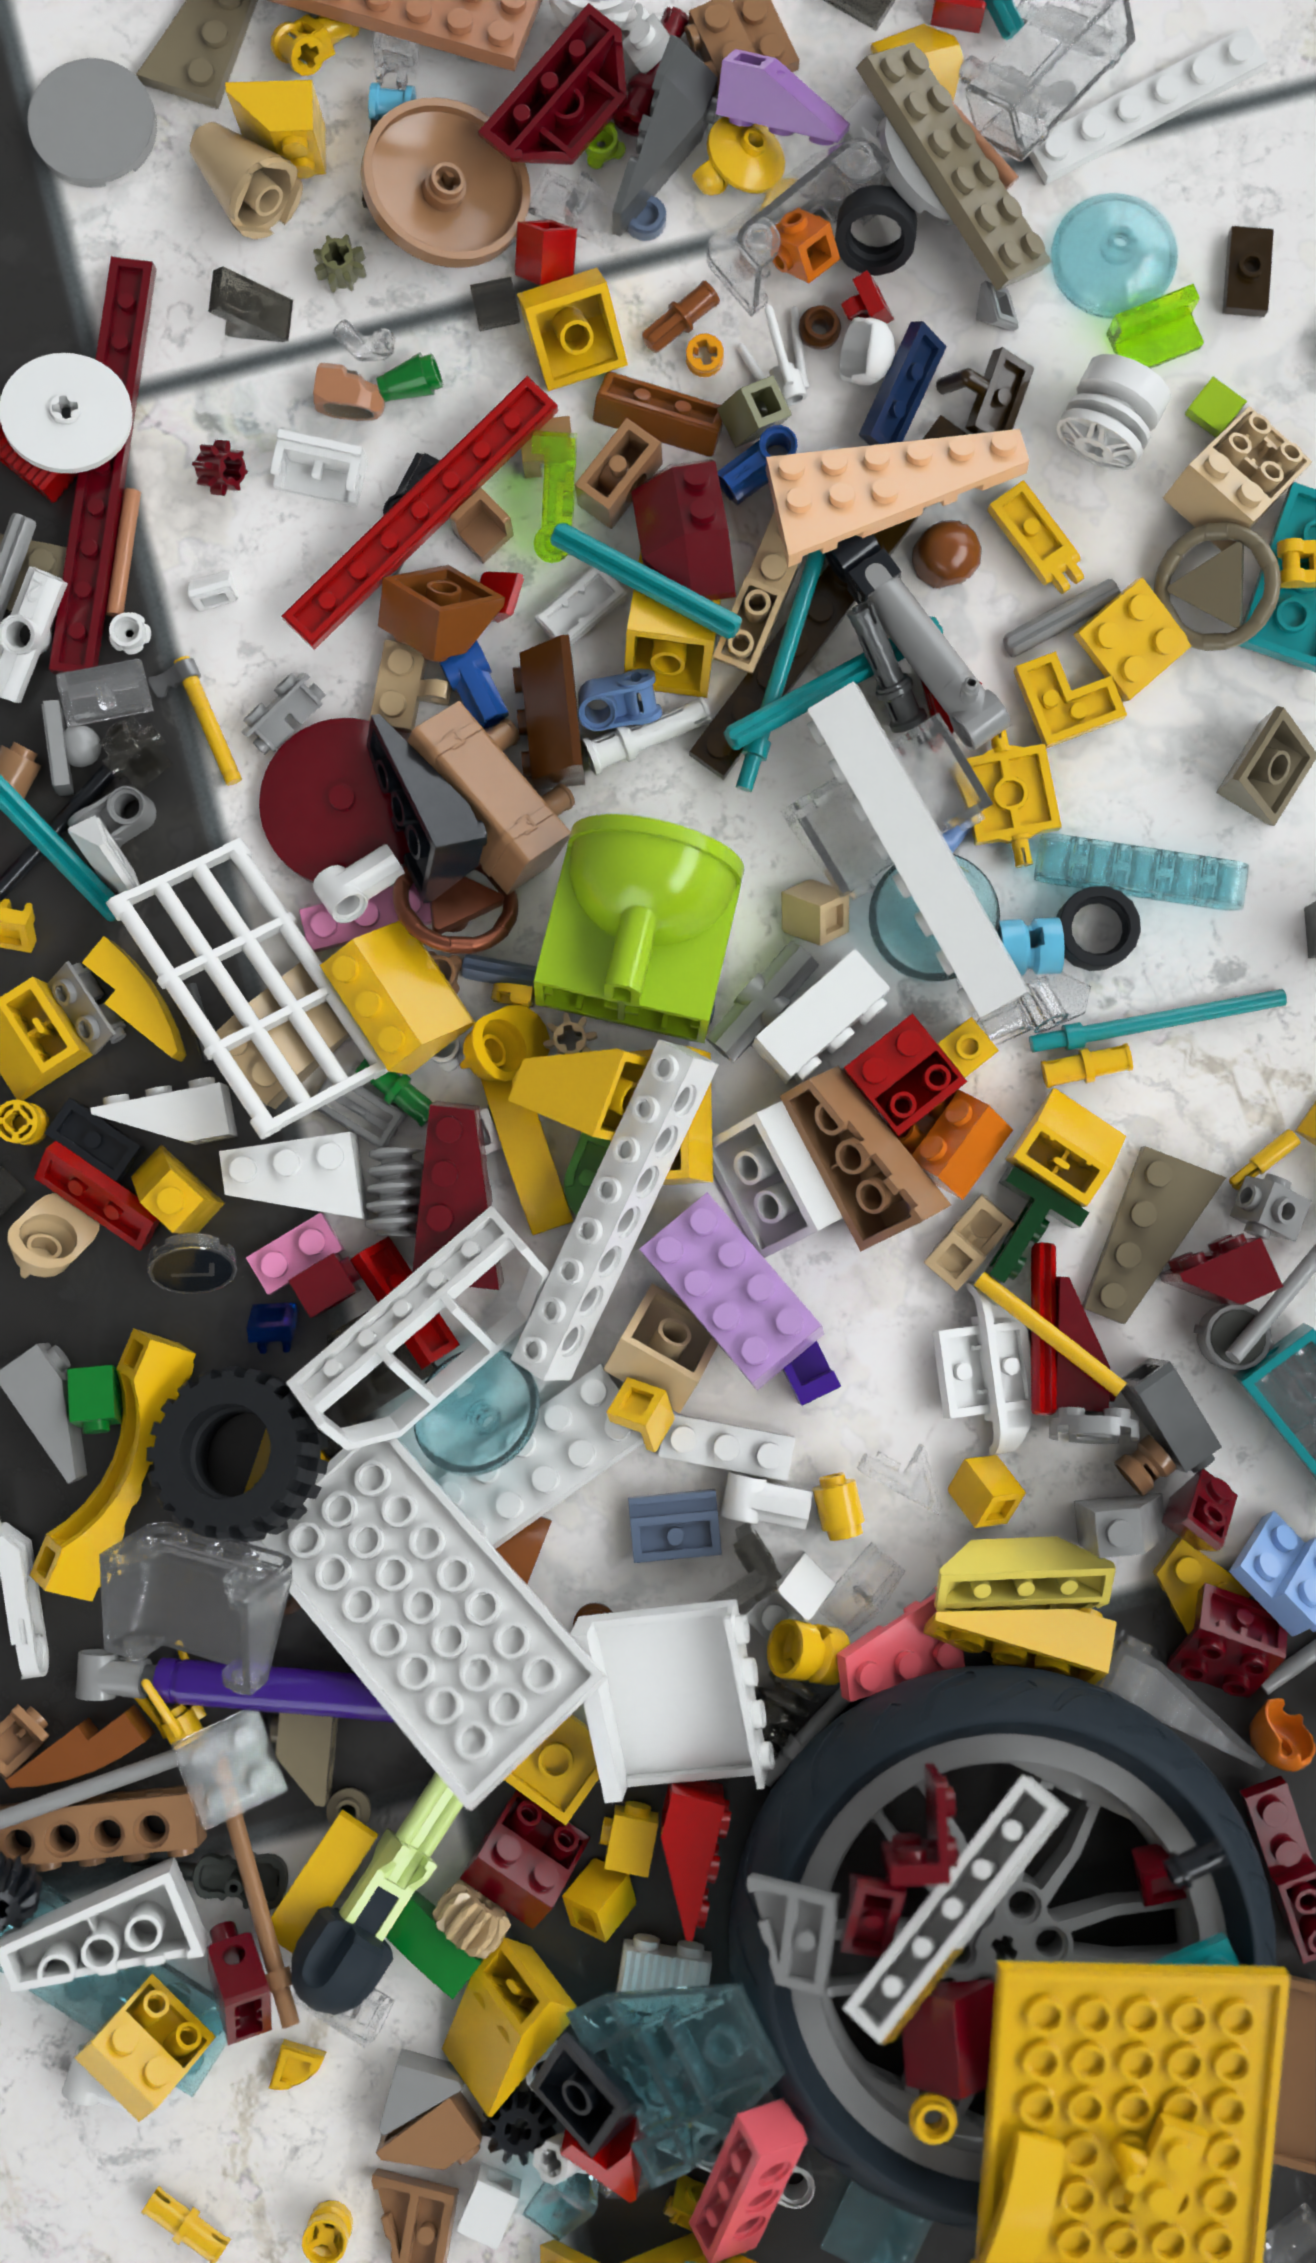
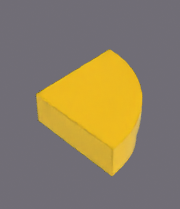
(513, 994)
(295, 2065)

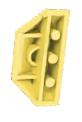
(1023, 1576)

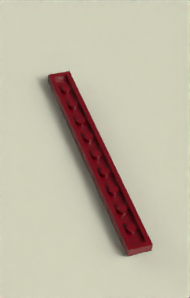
(101, 489)

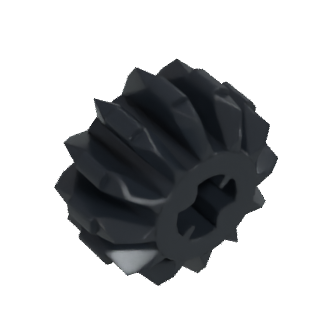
(18, 1891)
(519, 2140)

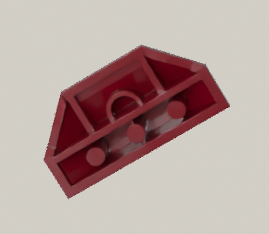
(564, 96)
(686, 528)

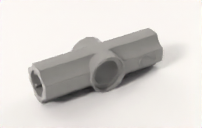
(762, 1001)

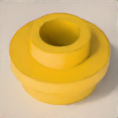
(933, 2132)

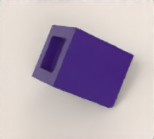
(810, 1375)

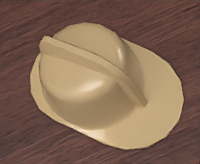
(50, 1236)

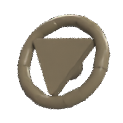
(1218, 584)

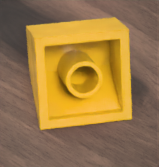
(282, 119)
(573, 328)

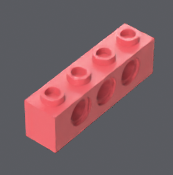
(747, 2180)

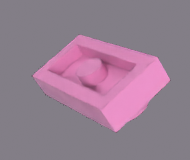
(294, 1253)

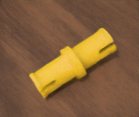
(1087, 1065)
(185, 2225)

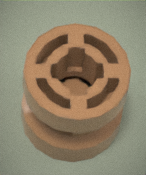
(1145, 1465)

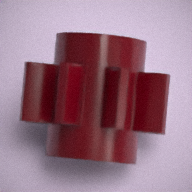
(220, 467)

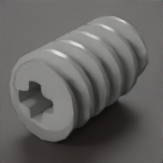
(393, 1191)

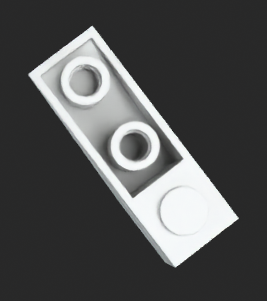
(189, 1115)

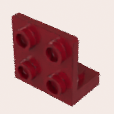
(1231, 1643)
(925, 1862)

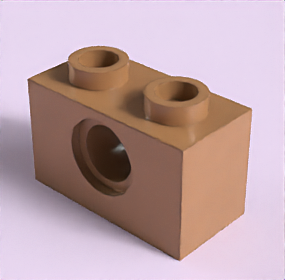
(618, 469)

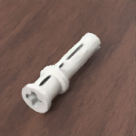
(628, 741)

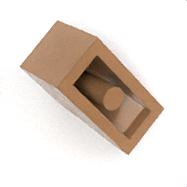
(435, 2137)

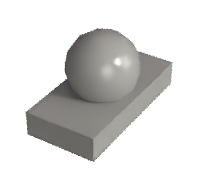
(67, 747)

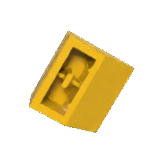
(36, 1039)
(1067, 1148)
(145, 2048)

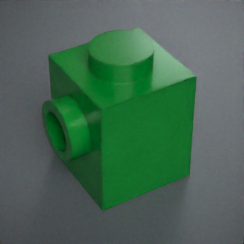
(94, 1398)

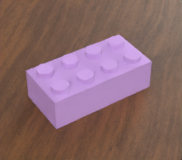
(732, 1291)

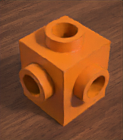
(805, 245)

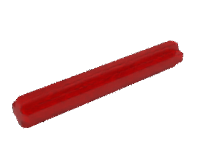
(1042, 1354)

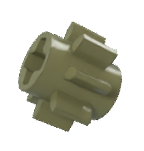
(335, 251)

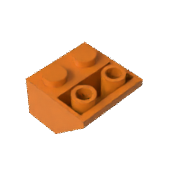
(956, 1141)

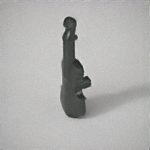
(220, 1878)

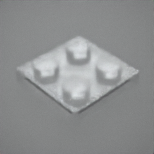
(229, 1767)

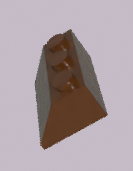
(549, 715)

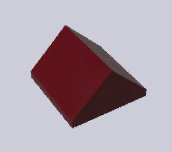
(951, 2039)

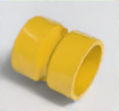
(806, 1651)

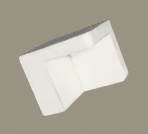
(489, 2206)

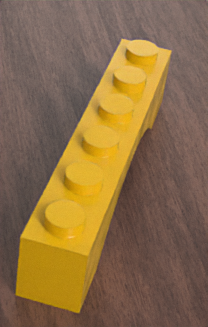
(148, 1376)

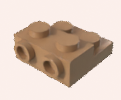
(743, 25)

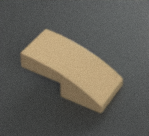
(969, 1242)

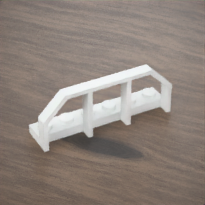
(401, 1316)

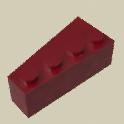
(453, 1183)

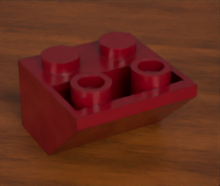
(1230, 1273)
(525, 1860)

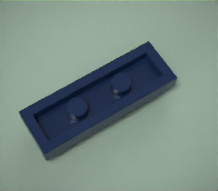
(903, 386)

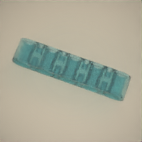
(1142, 871)

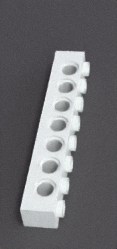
(614, 1211)

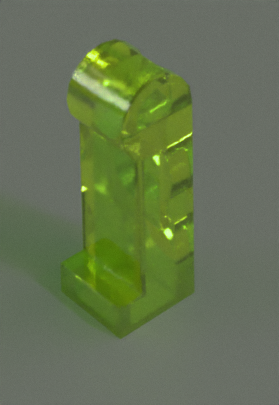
(558, 488)

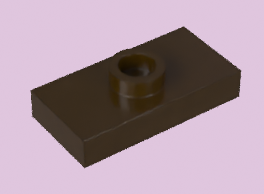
(1248, 271)

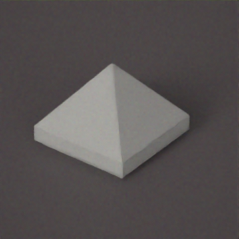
(996, 307)

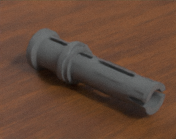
(893, 684)

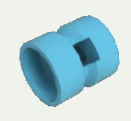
(1034, 945)

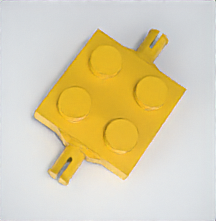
(1021, 796)

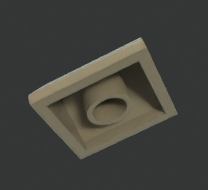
(1269, 767)

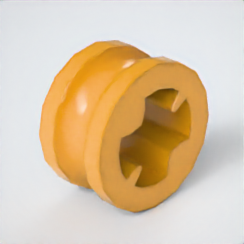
(713, 345)

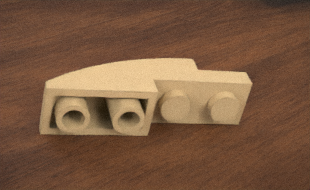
(759, 602)

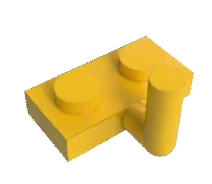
(1163, 2170)

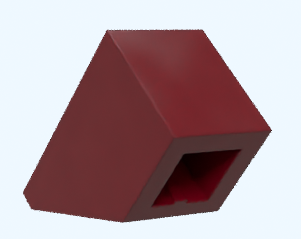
(1201, 1511)

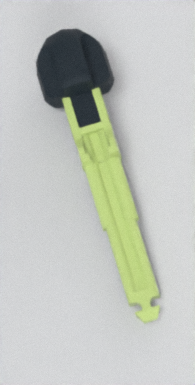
(345, 1948)

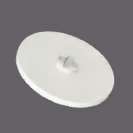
(34, 420)

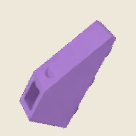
(769, 94)

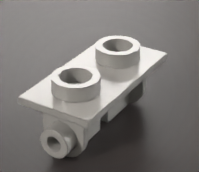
(269, 721)
(76, 993)

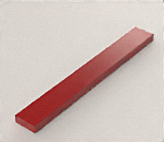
(420, 513)

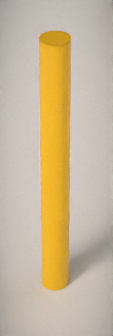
(1050, 1334)

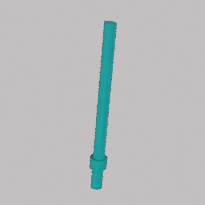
(759, 749)
(1076, 1036)

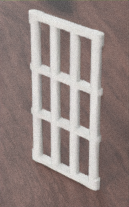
(248, 942)

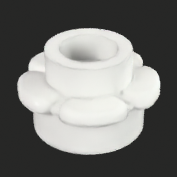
(121, 625)

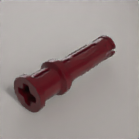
(640, 85)

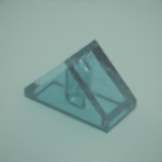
(563, 2206)

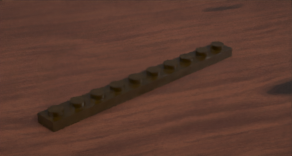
(826, 612)

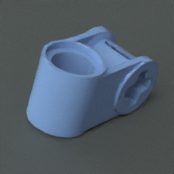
(622, 699)

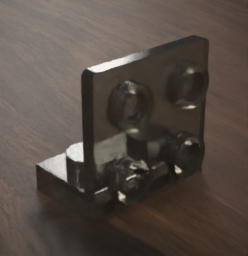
(760, 1565)

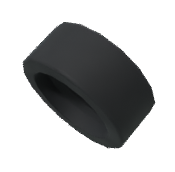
(880, 201)
(1130, 927)

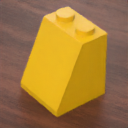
(670, 646)
(580, 1088)

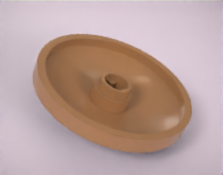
(442, 185)

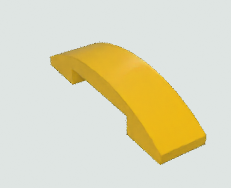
(528, 1160)
(1027, 2201)

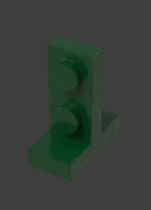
(1030, 1222)

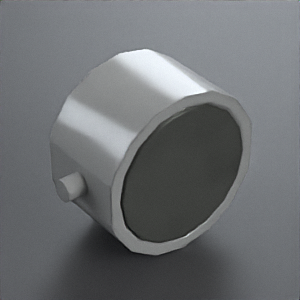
(1221, 1328)

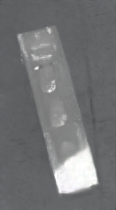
(1157, 1690)

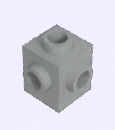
(1261, 1205)

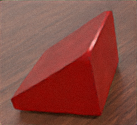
(506, 584)

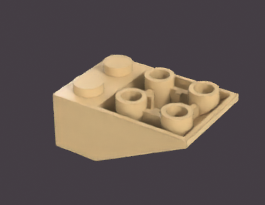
(1237, 475)

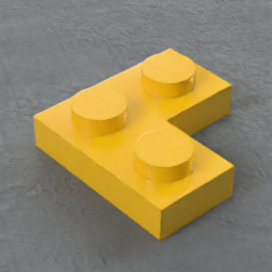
(1062, 712)

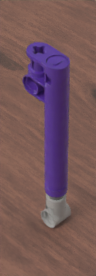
(199, 1683)

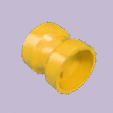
(31, 1122)
(325, 2242)

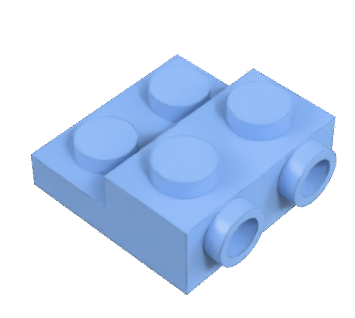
(1280, 1573)

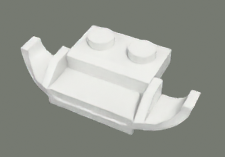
(987, 1372)

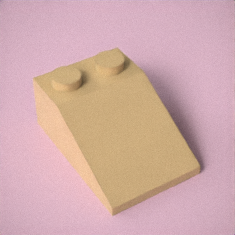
(285, 1038)

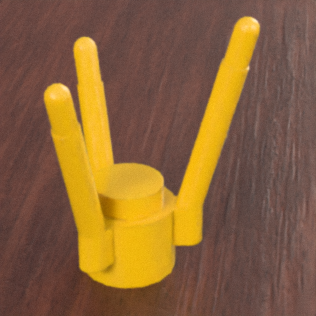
(175, 1721)

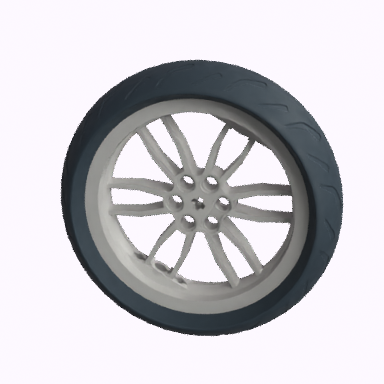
(877, 1750)

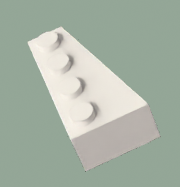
(112, 1929)

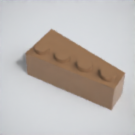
(861, 1159)

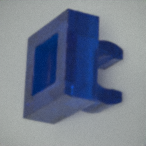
(271, 1324)

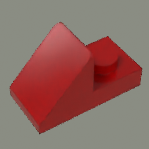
(613, 2165)

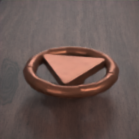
(454, 910)

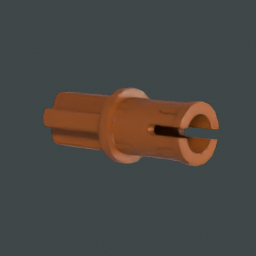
(680, 317)

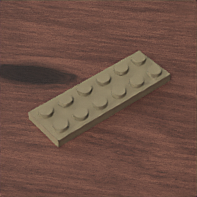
(954, 164)

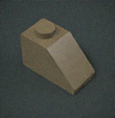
(307, 1751)

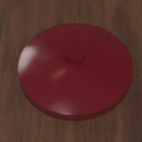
(325, 800)

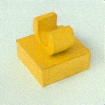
(17, 927)

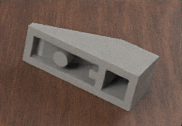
(39, 1392)

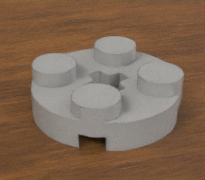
(1094, 1428)

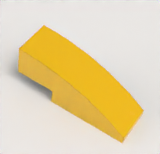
(135, 997)
(322, 1877)

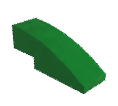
(428, 1949)

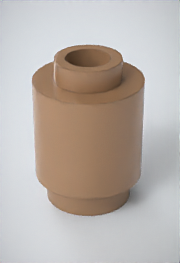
(18, 767)

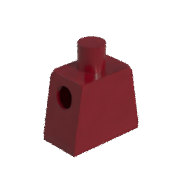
(238, 1983)

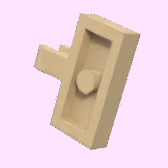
(403, 686)

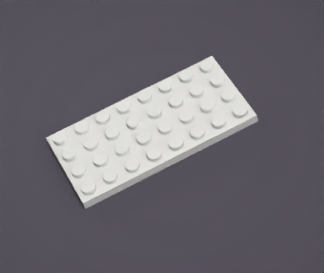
(432, 1618)

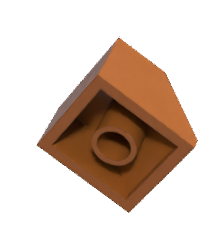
(437, 610)

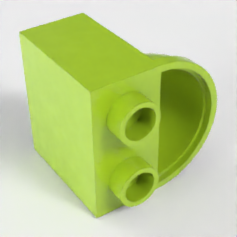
(639, 925)

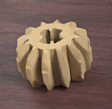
(471, 1920)

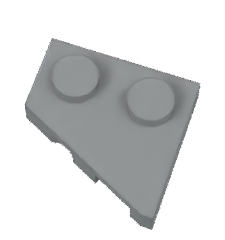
(798, 1930)

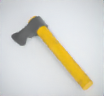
(187, 674)

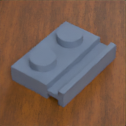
(674, 1525)

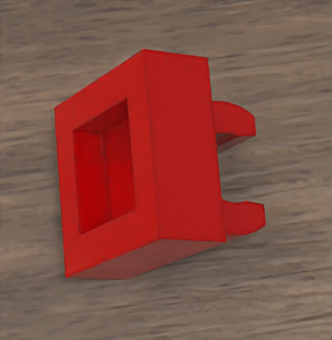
(868, 301)

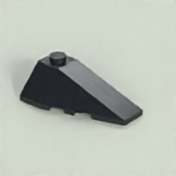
(435, 818)

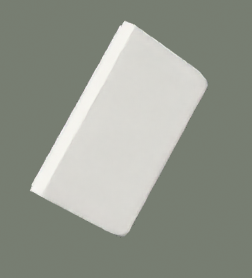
(104, 854)

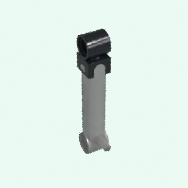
(875, 577)

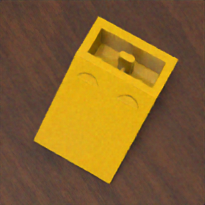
(505, 2022)

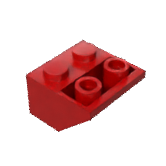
(904, 1075)

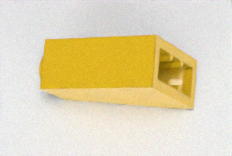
(174, 1193)

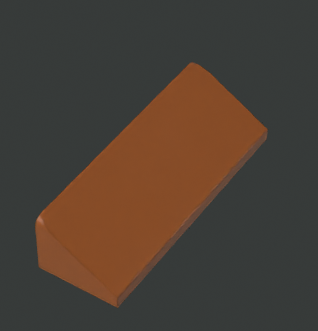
(661, 412)

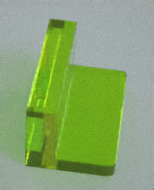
(1158, 329)

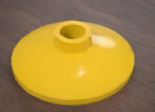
(745, 156)

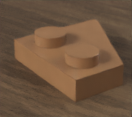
(416, 2216)

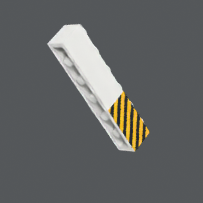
(955, 1910)

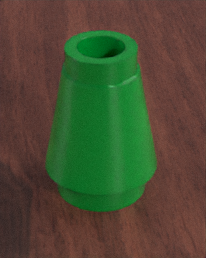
(411, 379)

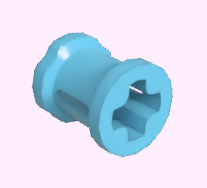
(385, 99)

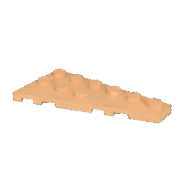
(875, 487)

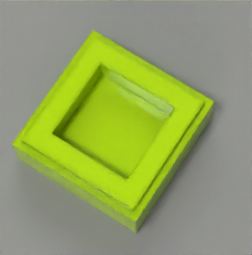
(1215, 407)

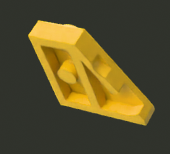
(1183, 1574)

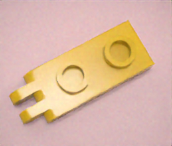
(1037, 537)

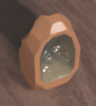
(346, 394)

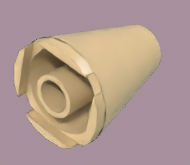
(247, 179)

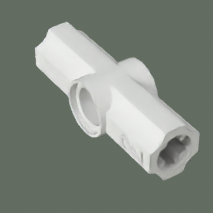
(36, 608)

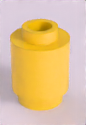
(839, 1506)

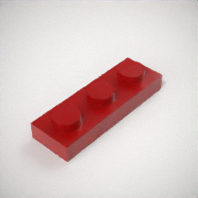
(96, 1195)
(382, 1272)

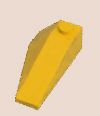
(1046, 1639)

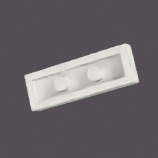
(728, 1447)

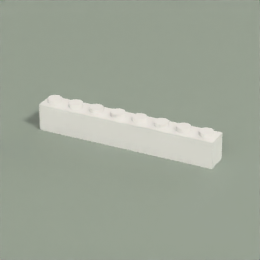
(917, 850)

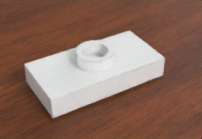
(581, 606)

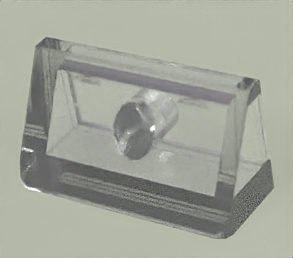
(104, 692)

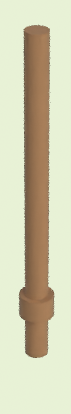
(277, 1974)

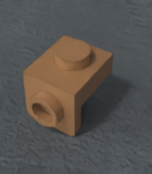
(20, 1738)

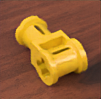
(312, 42)

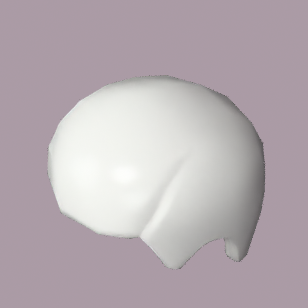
(866, 351)

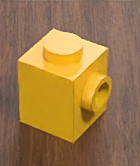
(630, 1838)

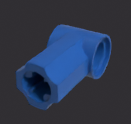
(748, 470)
(471, 679)

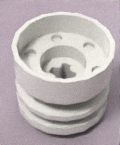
(1113, 412)

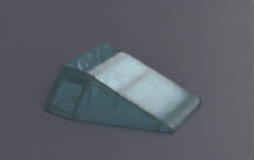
(691, 2061)

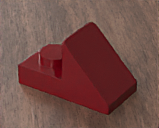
(871, 1915)

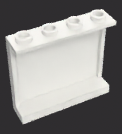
(674, 1697)

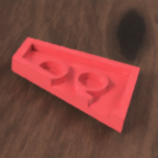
(895, 1654)

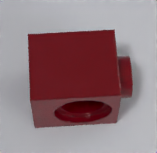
(326, 1284)

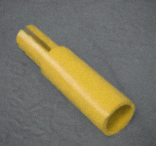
(1266, 1158)

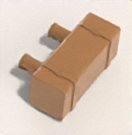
(519, 823)

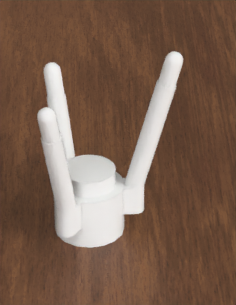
(791, 381)

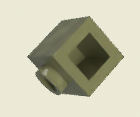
(754, 410)

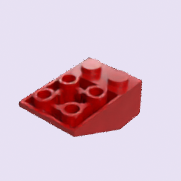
(690, 1824)

